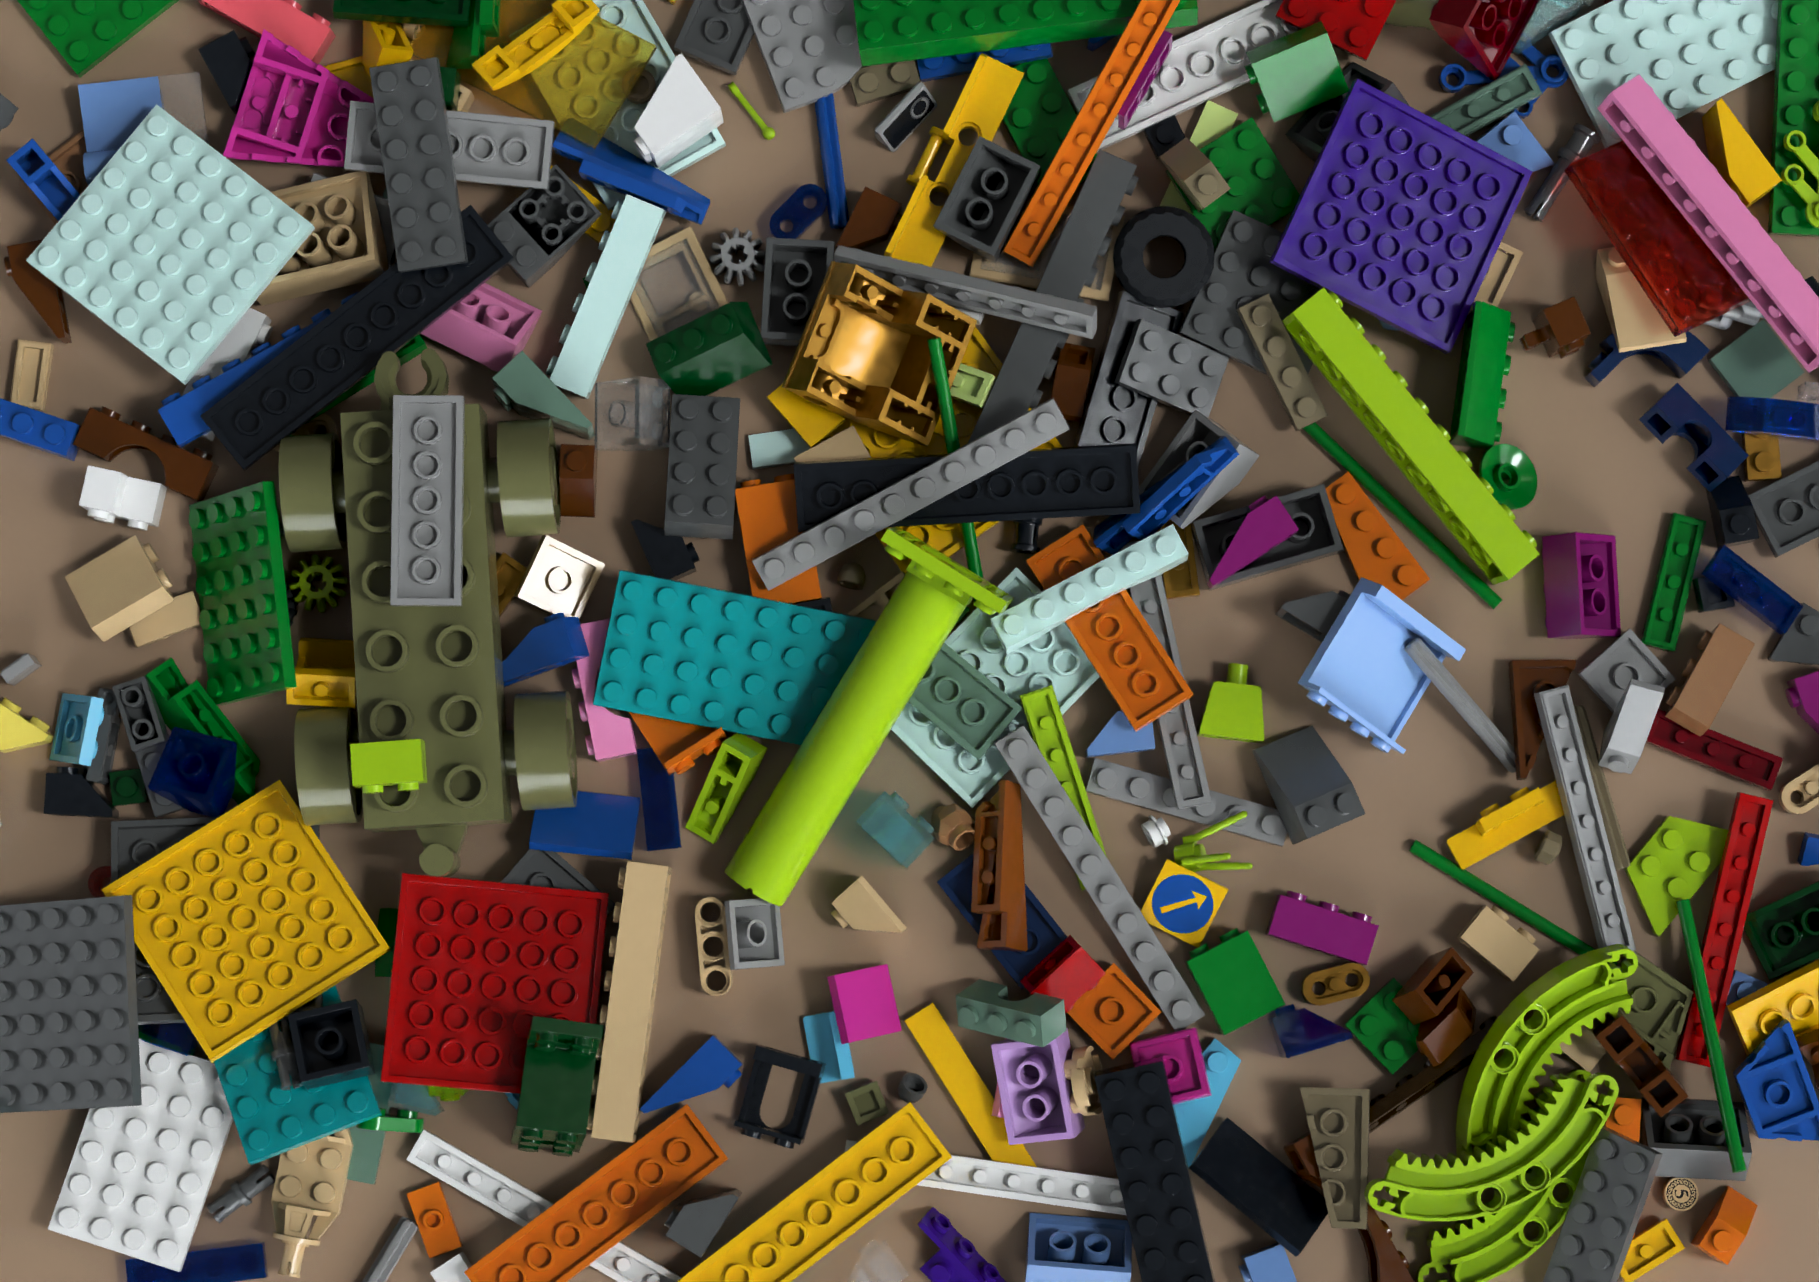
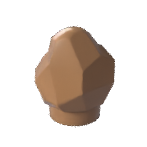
(953, 826)

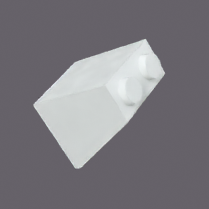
(676, 115)

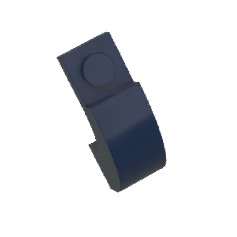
(1677, 357)

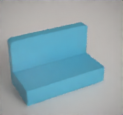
(826, 1046)

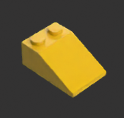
(1737, 155)

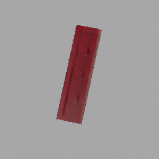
(1716, 752)

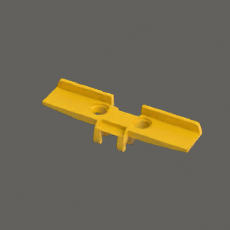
(978, 108)

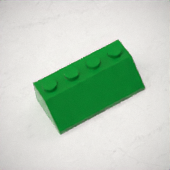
(1481, 377)

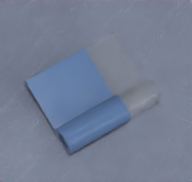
(118, 107)

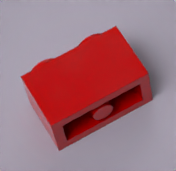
(1064, 973)

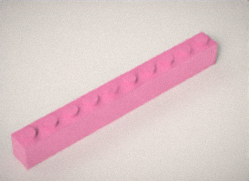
(1717, 216)

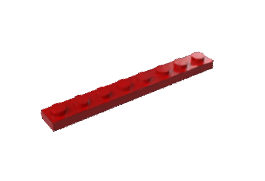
(1727, 918)

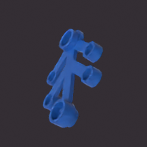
(1538, 71)

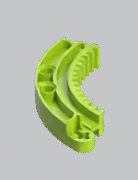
(1561, 1003)
(1453, 1186)
(1498, 1239)

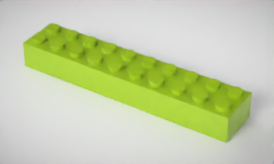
(1411, 437)

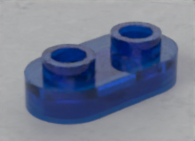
(794, 211)

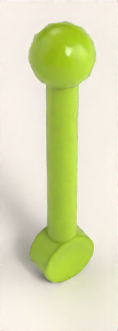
(767, 132)

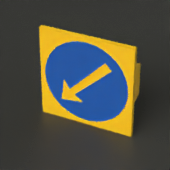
(1183, 903)

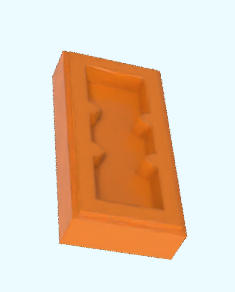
(434, 1219)

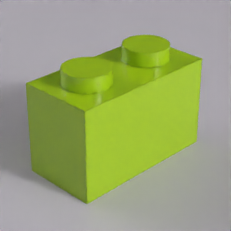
(388, 764)

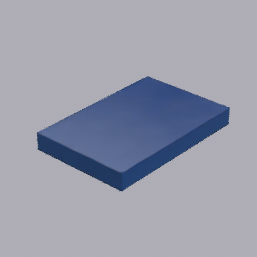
(595, 827)

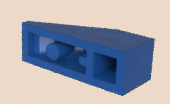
(545, 649)
(702, 1073)

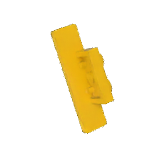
(1506, 824)

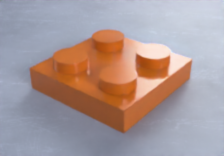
(1113, 1011)

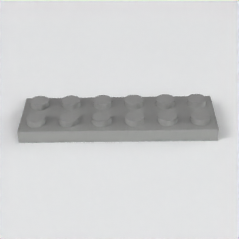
(483, 147)
(427, 500)

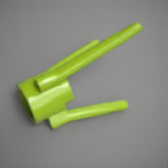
(1194, 855)

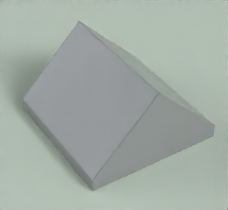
(754, 934)

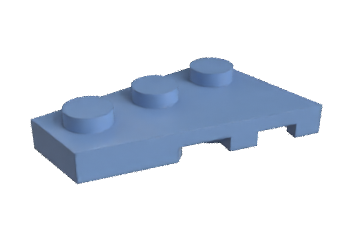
(1516, 142)

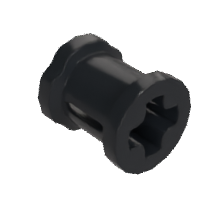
(1026, 536)

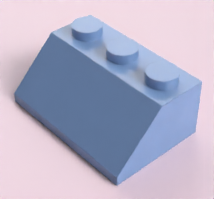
(1077, 1249)

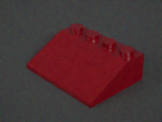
(1482, 29)

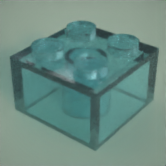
(896, 829)

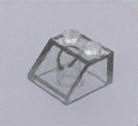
(632, 414)

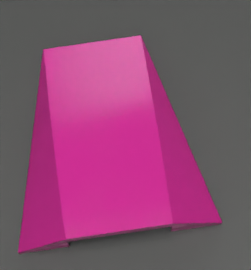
(292, 110)

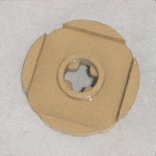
(1081, 1073)

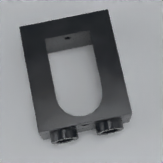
(750, 1116)

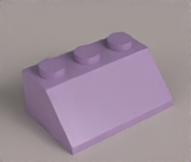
(1036, 1090)

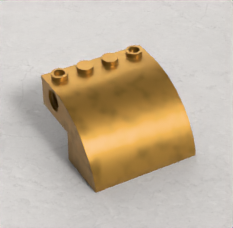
(871, 354)

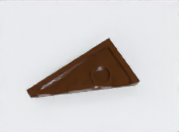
(1525, 680)

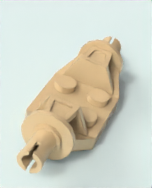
(308, 1184)

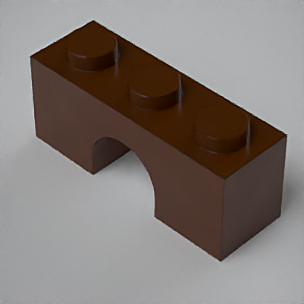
(1640, 1063)

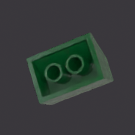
(710, 351)

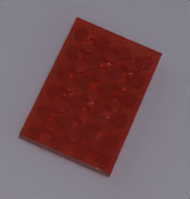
(1655, 239)

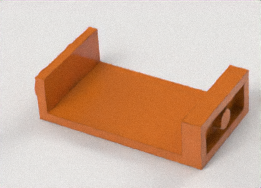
(766, 521)
(678, 742)

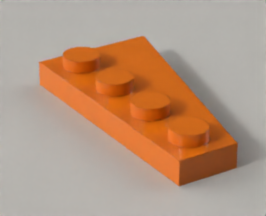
(1370, 540)

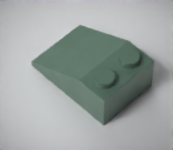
(535, 396)

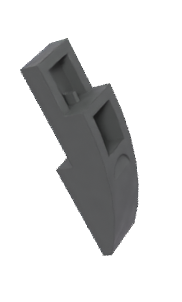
(145, 734)

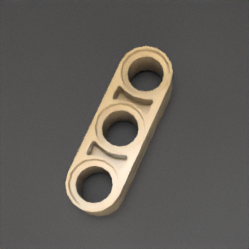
(707, 963)

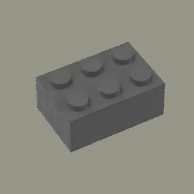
(791, 286)

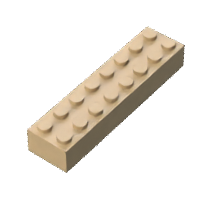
(631, 1001)

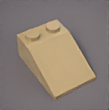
(1628, 308)

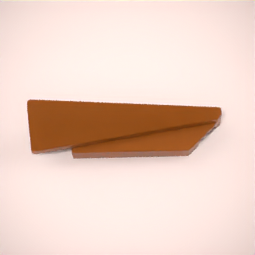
(999, 871)

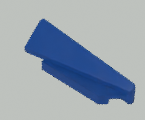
(628, 174)
(1165, 498)

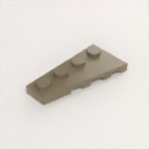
(1341, 1147)

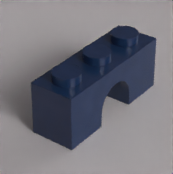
(1714, 449)

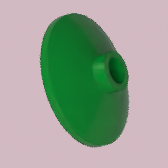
(1510, 475)

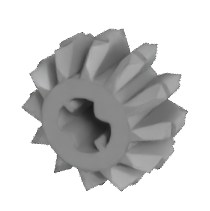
(725, 259)

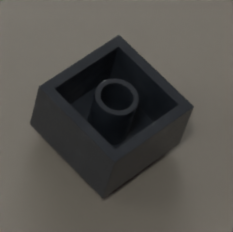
(331, 1044)

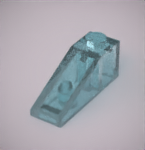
(1546, 18)

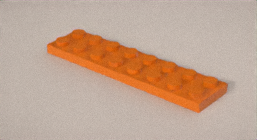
(606, 1205)

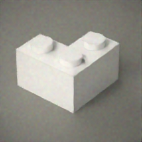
(114, 495)

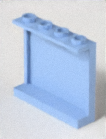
(1365, 666)

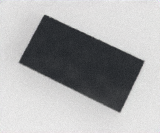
(1261, 1186)

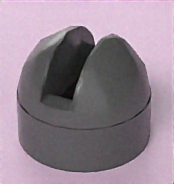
(912, 1088)

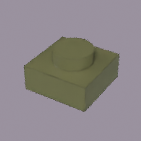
(866, 1103)

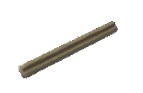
(1609, 816)

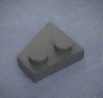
(1801, 640)

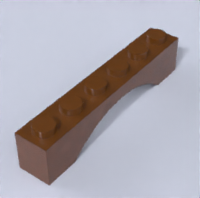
(1383, 1259)

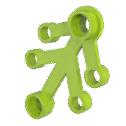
(1811, 162)

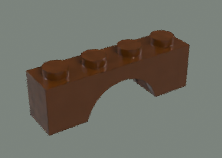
(108, 437)

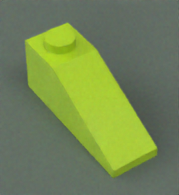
(725, 785)

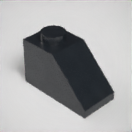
(230, 65)
(1732, 513)
(666, 555)
(74, 796)

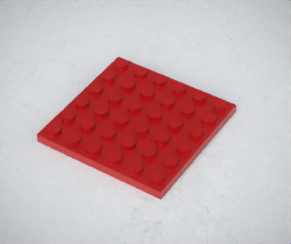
(477, 969)

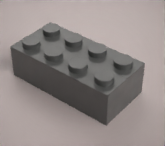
(702, 466)
(1313, 541)

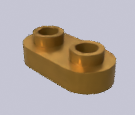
(1334, 984)

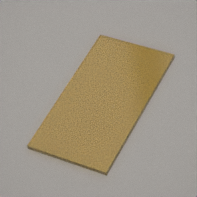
(575, 88)

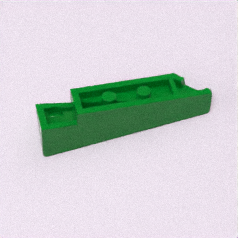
(469, 41)
(194, 710)

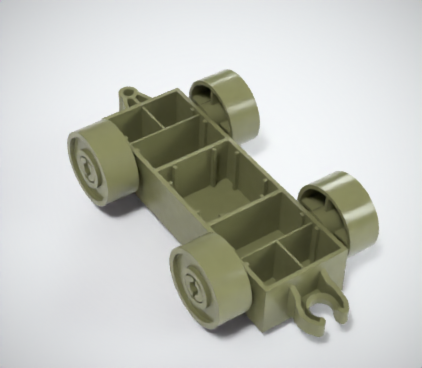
(427, 667)

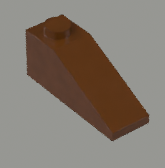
(39, 290)

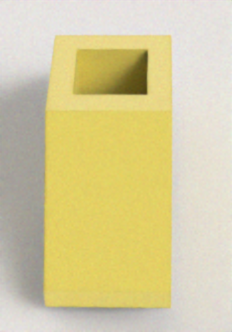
(18, 731)

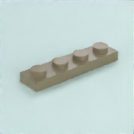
(1282, 362)

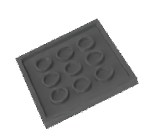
(1238, 278)

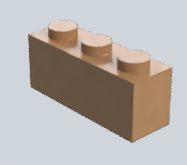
(1708, 679)

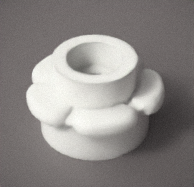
(1156, 831)

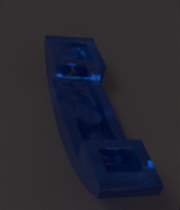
(1772, 417)

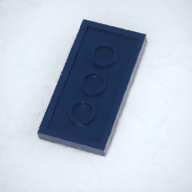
(1042, 930)

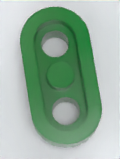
(402, 1122)

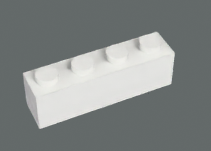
(243, 338)

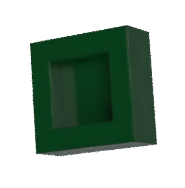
(127, 788)

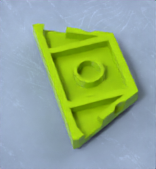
(1674, 867)

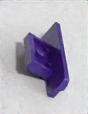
(957, 1255)

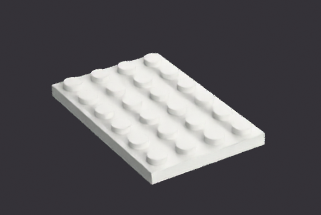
(148, 1166)

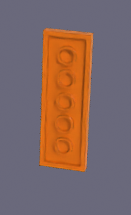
(1115, 636)

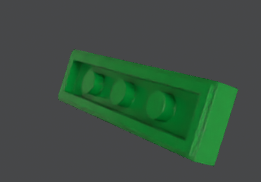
(1673, 582)

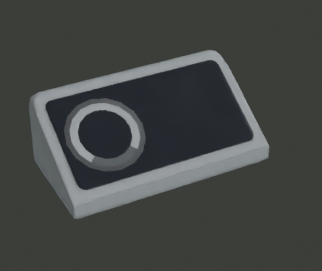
(905, 117)

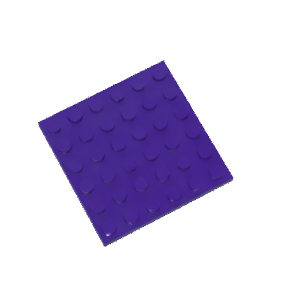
(1401, 216)

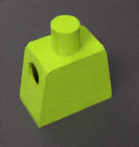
(1233, 708)

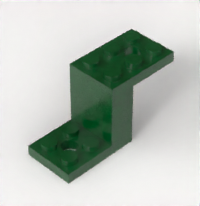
(556, 1085)

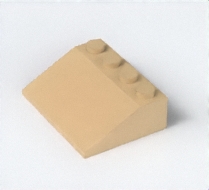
(344, 245)

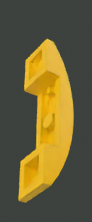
(537, 44)

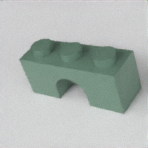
(987, 1009)

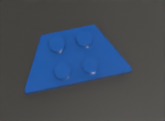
(1779, 1088)

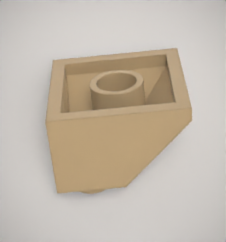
(865, 910)

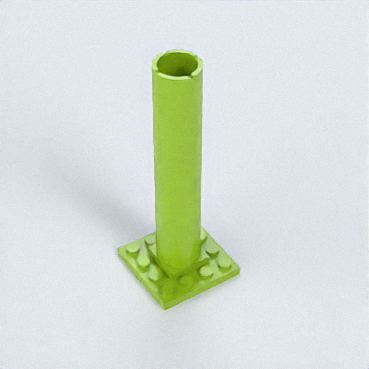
(859, 715)

